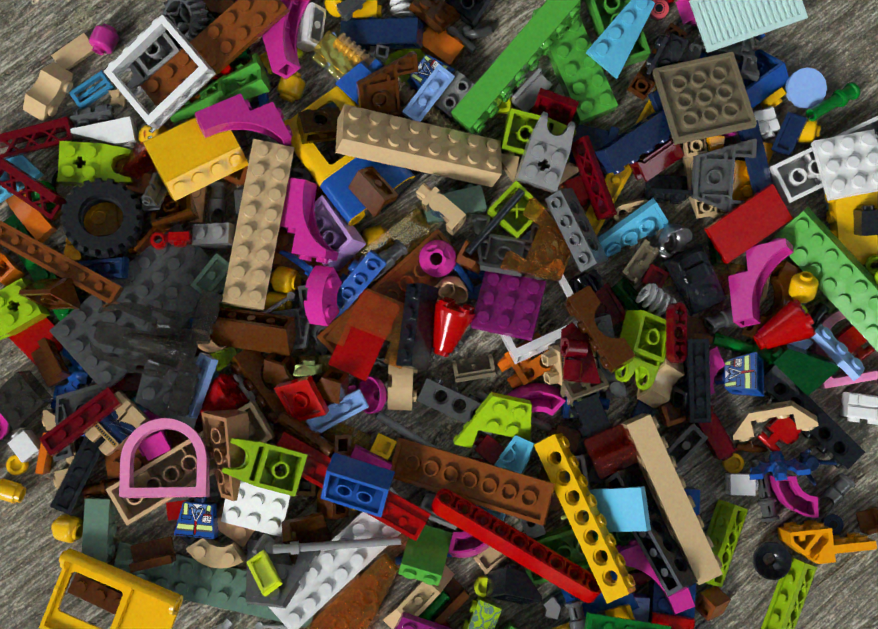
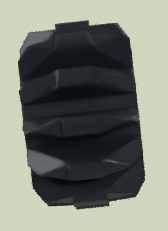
(585, 279)

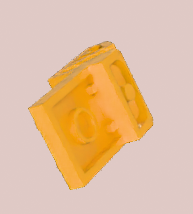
(819, 544)

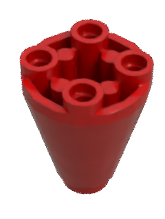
(450, 324)
(785, 327)
(223, 395)

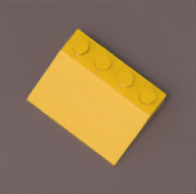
(192, 161)

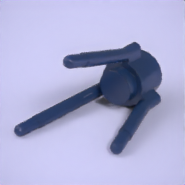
(813, 463)

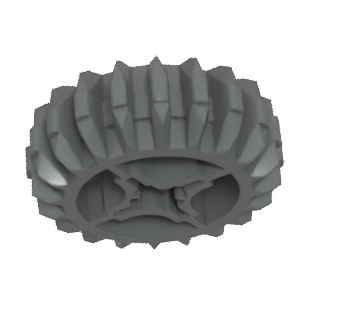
(187, 16)

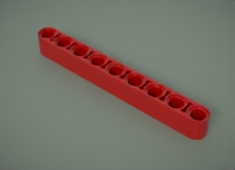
(516, 545)

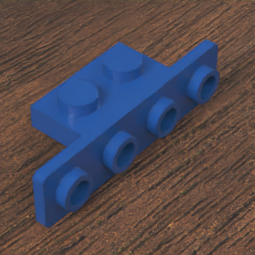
(358, 278)

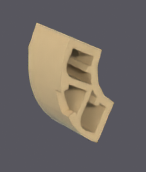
(48, 91)
(401, 388)
(661, 389)
(217, 554)

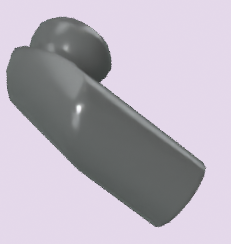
(476, 33)

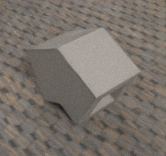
(380, 52)
(552, 607)

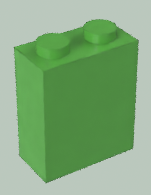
(426, 556)

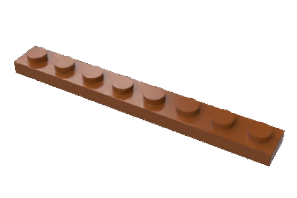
(59, 264)

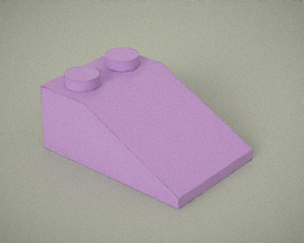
(337, 233)

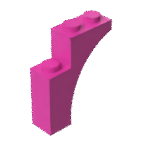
(282, 40)
(238, 115)
(300, 219)
(748, 285)
(636, 558)

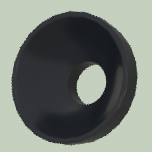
(780, 565)

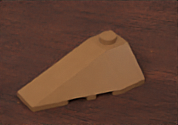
(220, 428)

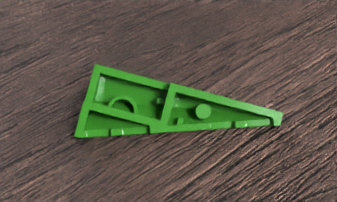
(248, 80)

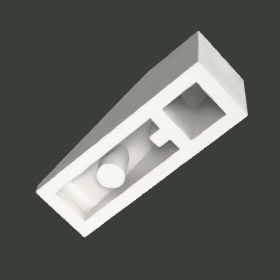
(116, 132)

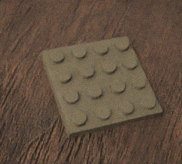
(704, 98)

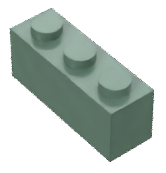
(469, 200)
(99, 528)

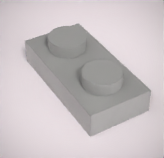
(266, 543)

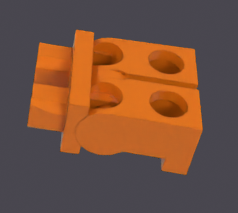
(525, 370)

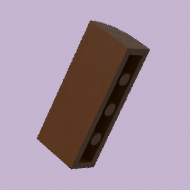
(254, 331)

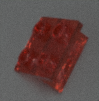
(611, 451)

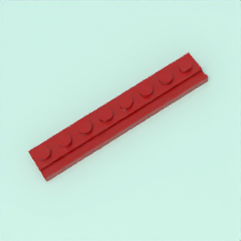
(397, 513)

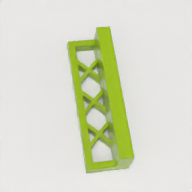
(719, 530)
(786, 596)

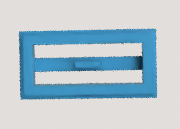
(95, 96)

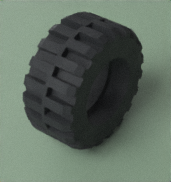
(93, 194)

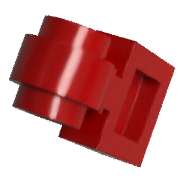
(178, 239)

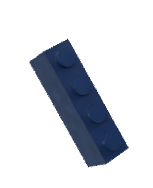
(390, 32)
(633, 143)

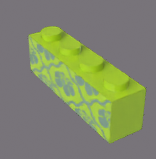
(483, 614)

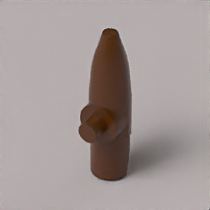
(749, 447)

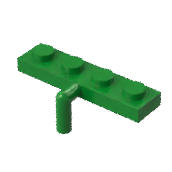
(600, 621)

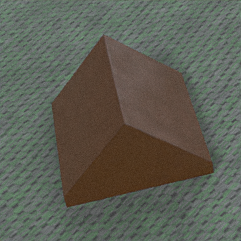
(174, 212)
(52, 293)

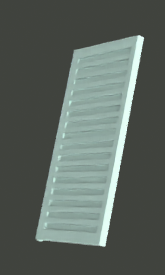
(734, 21)

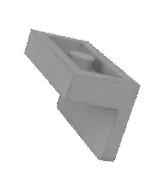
(526, 96)

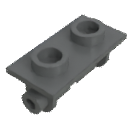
(85, 116)
(154, 194)

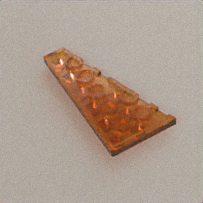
(361, 600)

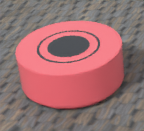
(659, 10)

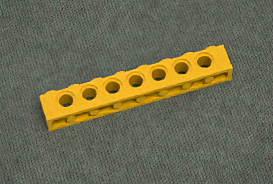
(582, 528)

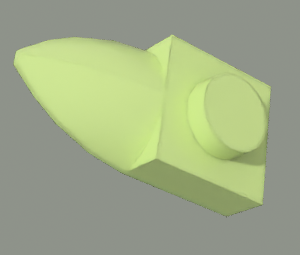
(307, 368)

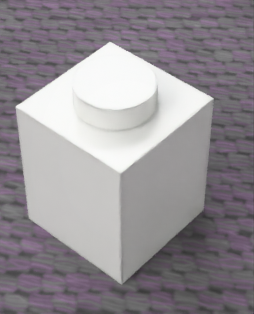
(25, 445)
(740, 484)

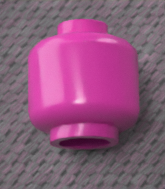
(104, 39)

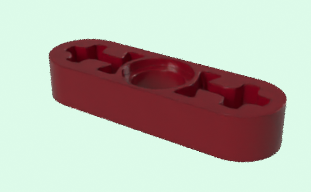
(671, 318)

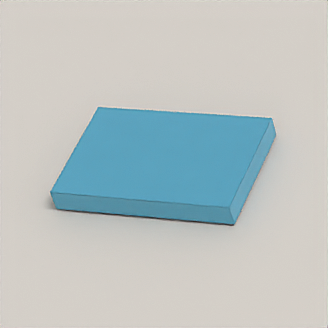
(623, 508)

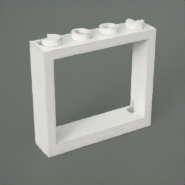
(181, 93)
(541, 344)

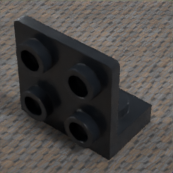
(668, 52)
(667, 188)

